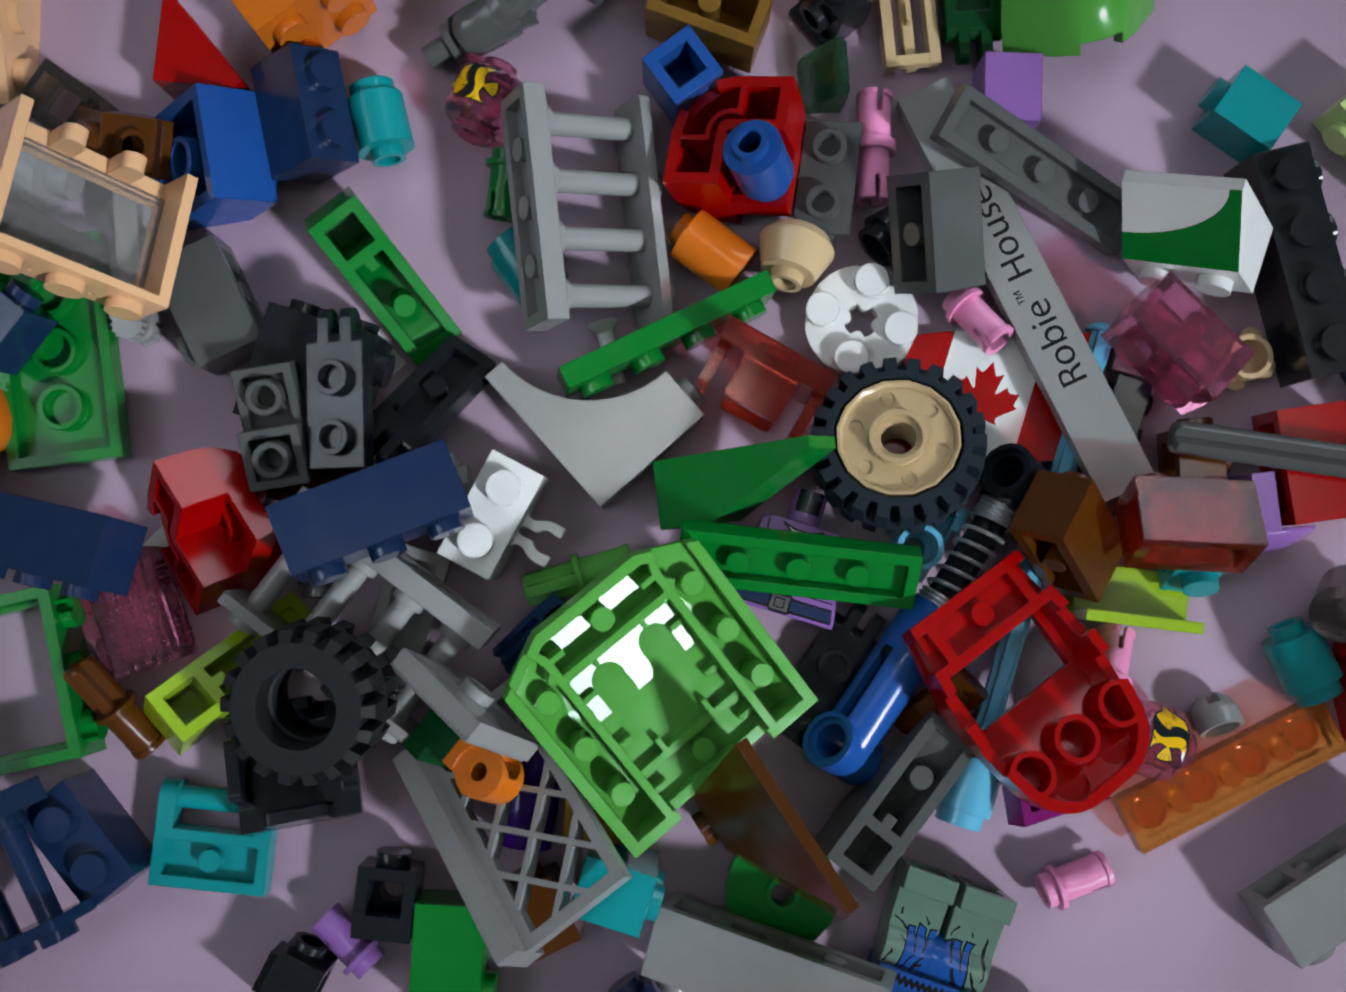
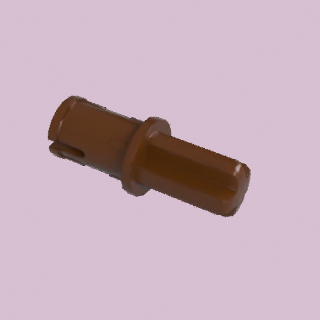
(113, 706)

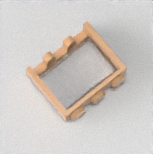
(88, 219)

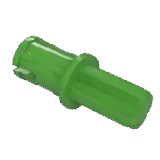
(568, 577)

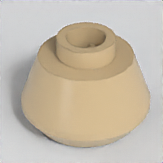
(794, 253)

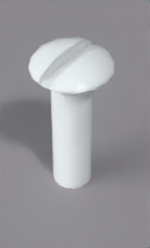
(604, 330)

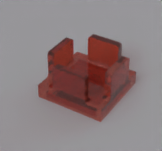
(765, 378)

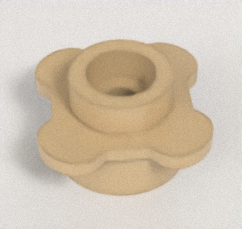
(1260, 364)

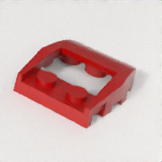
(1068, 736)

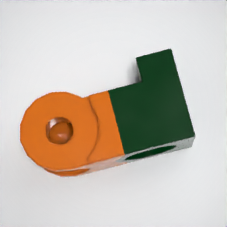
(476, 771)

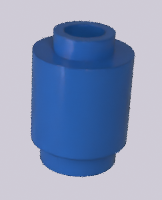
(758, 160)

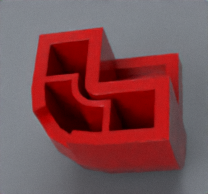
(695, 159)
(212, 524)

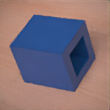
(680, 72)

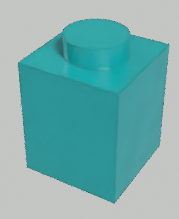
(1244, 114)

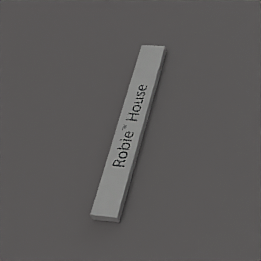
(1040, 316)

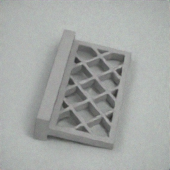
(475, 862)

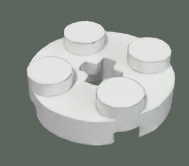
(869, 290)

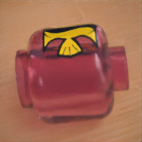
(476, 100)
(1170, 742)

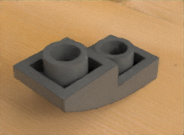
(272, 425)

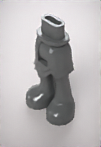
(482, 29)

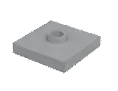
(464, 706)

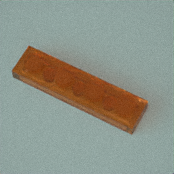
(1229, 775)

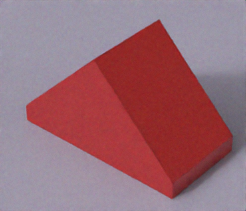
(188, 55)

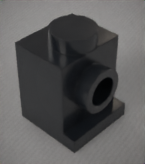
(830, 18)
(375, 911)

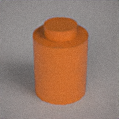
(710, 250)

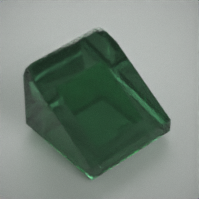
(824, 77)

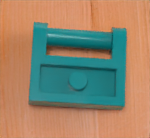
(207, 855)

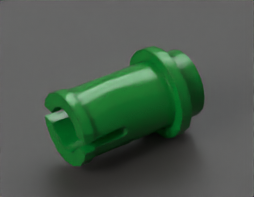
(498, 197)

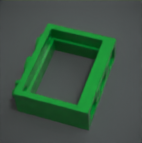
(65, 641)

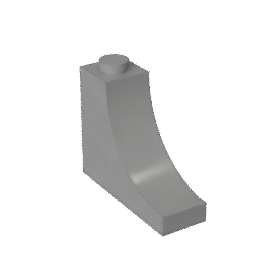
(610, 439)

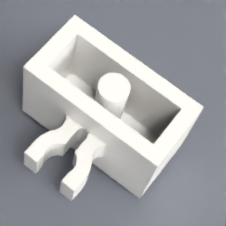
(502, 508)

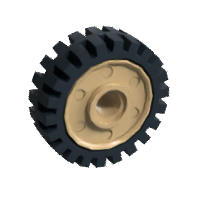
(909, 406)

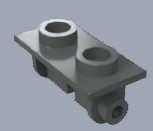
(828, 175)

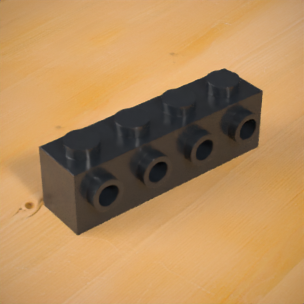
(1302, 272)

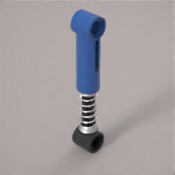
(851, 736)

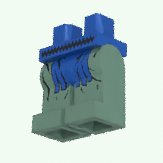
(939, 929)

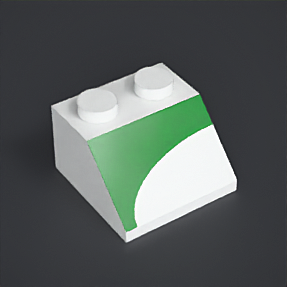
(1196, 227)

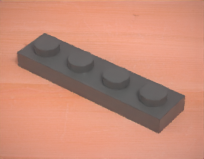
(1032, 168)

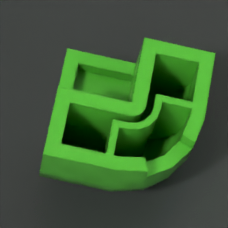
(1062, 25)

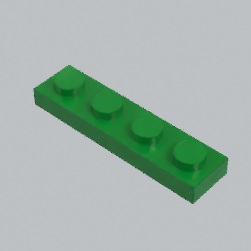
(645, 346)
(811, 564)

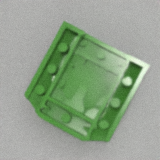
(652, 685)

